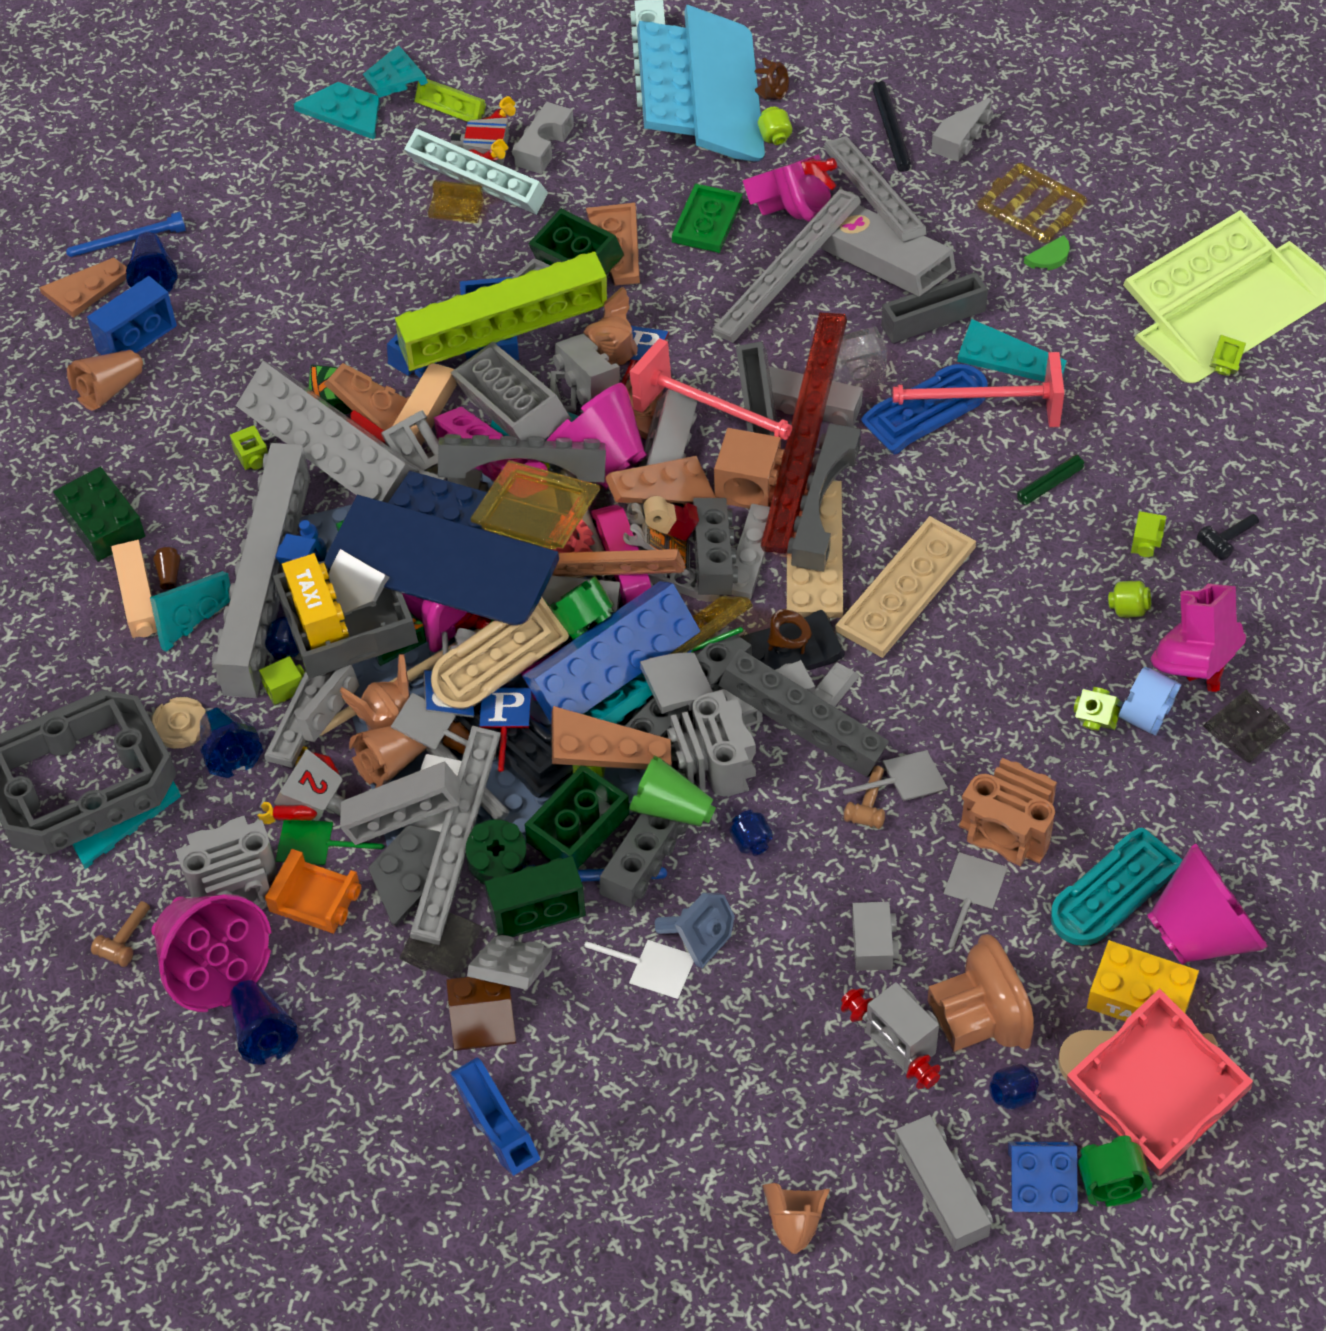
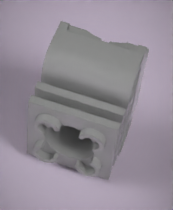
(714, 745)
(229, 861)

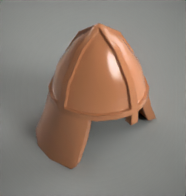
(794, 1214)

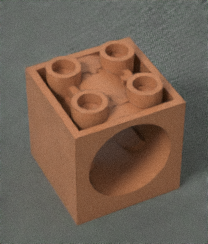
(747, 468)

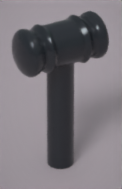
(1218, 543)

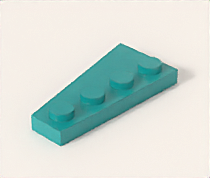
(104, 841)

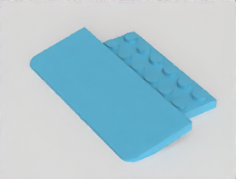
(702, 83)

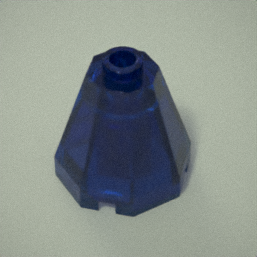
(228, 743)

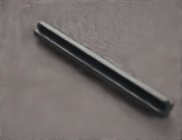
(891, 126)

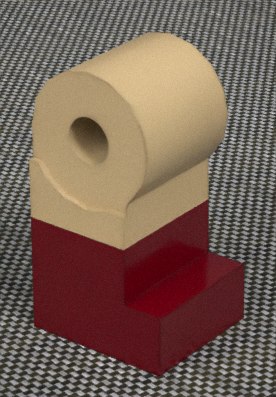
(670, 518)

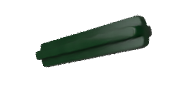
(1050, 479)

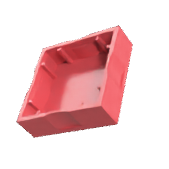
(1159, 1081)

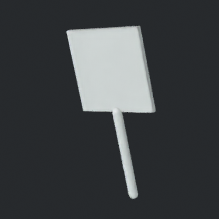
(658, 968)

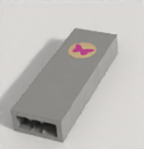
(874, 247)

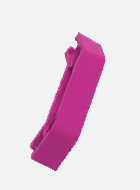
(610, 527)

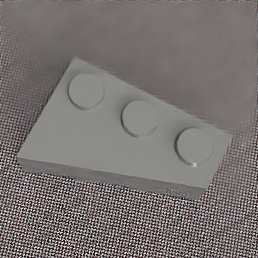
(585, 367)

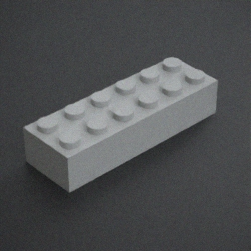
(510, 394)

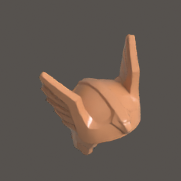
(613, 330)
(381, 700)

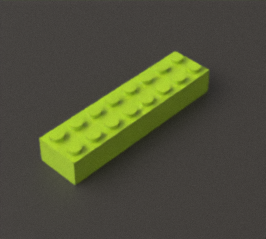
(501, 310)

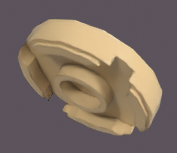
(173, 727)

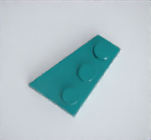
(188, 605)

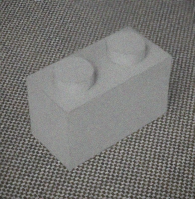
(873, 936)

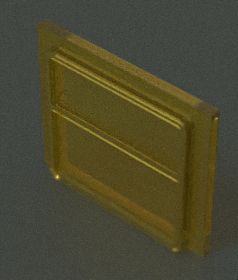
(534, 505)

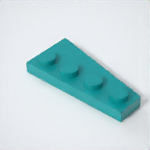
(1003, 353)

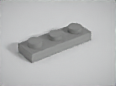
(326, 703)

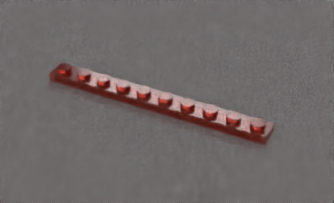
(804, 433)

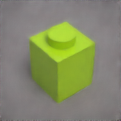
(281, 679)

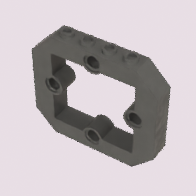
(96, 810)

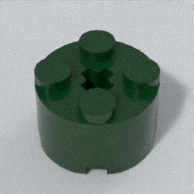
(491, 837)

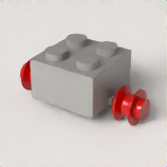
(900, 1029)

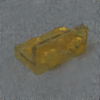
(456, 201)

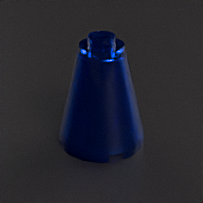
(153, 260)
(260, 1024)

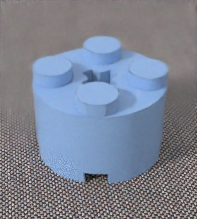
(1149, 700)

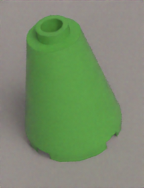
(671, 796)

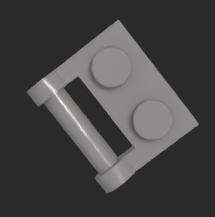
(404, 442)

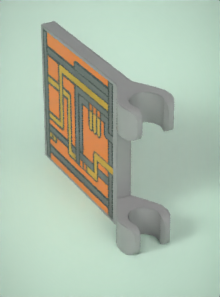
(653, 539)

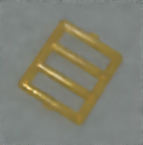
(1026, 225)

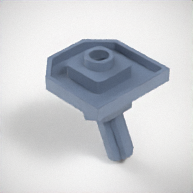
(701, 926)

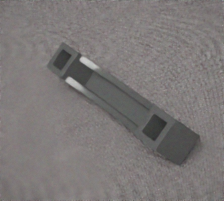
(838, 451)
(461, 455)

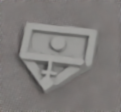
(355, 583)

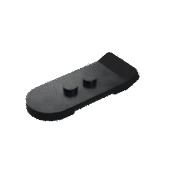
(821, 649)
(526, 754)

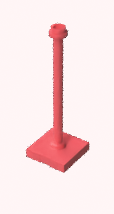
(653, 374)
(1051, 390)

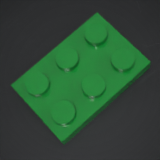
(707, 218)

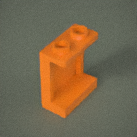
(312, 893)

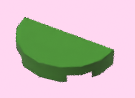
(1049, 256)

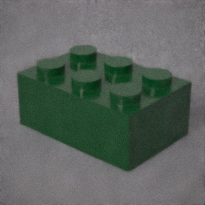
(569, 236)
(98, 513)
(577, 817)
(535, 897)

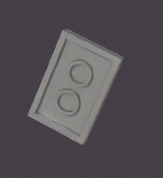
(510, 962)

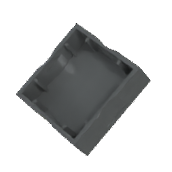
(370, 631)

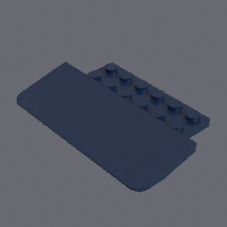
(441, 556)

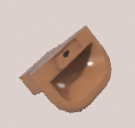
(984, 1000)

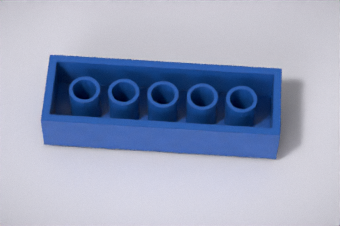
(612, 651)

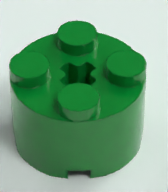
(582, 606)
(1114, 1172)

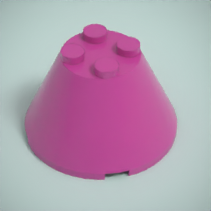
(611, 421)
(1201, 915)
(209, 948)

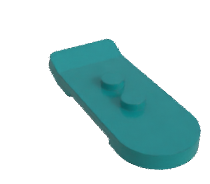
(1113, 888)

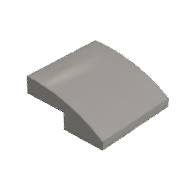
(675, 680)

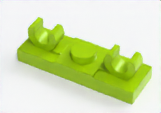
(450, 101)

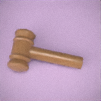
(866, 813)
(115, 949)

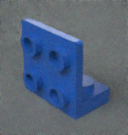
(1043, 1176)

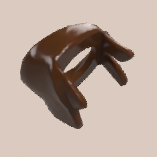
(772, 87)
(788, 616)

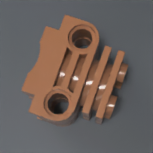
(1010, 812)

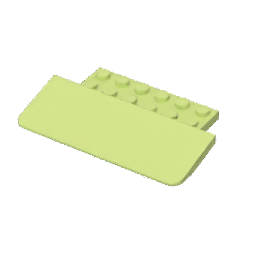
(1223, 285)

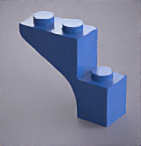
(494, 1118)

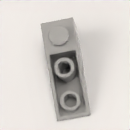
(958, 131)

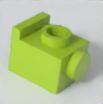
(251, 453)
(1148, 533)

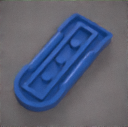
(903, 424)

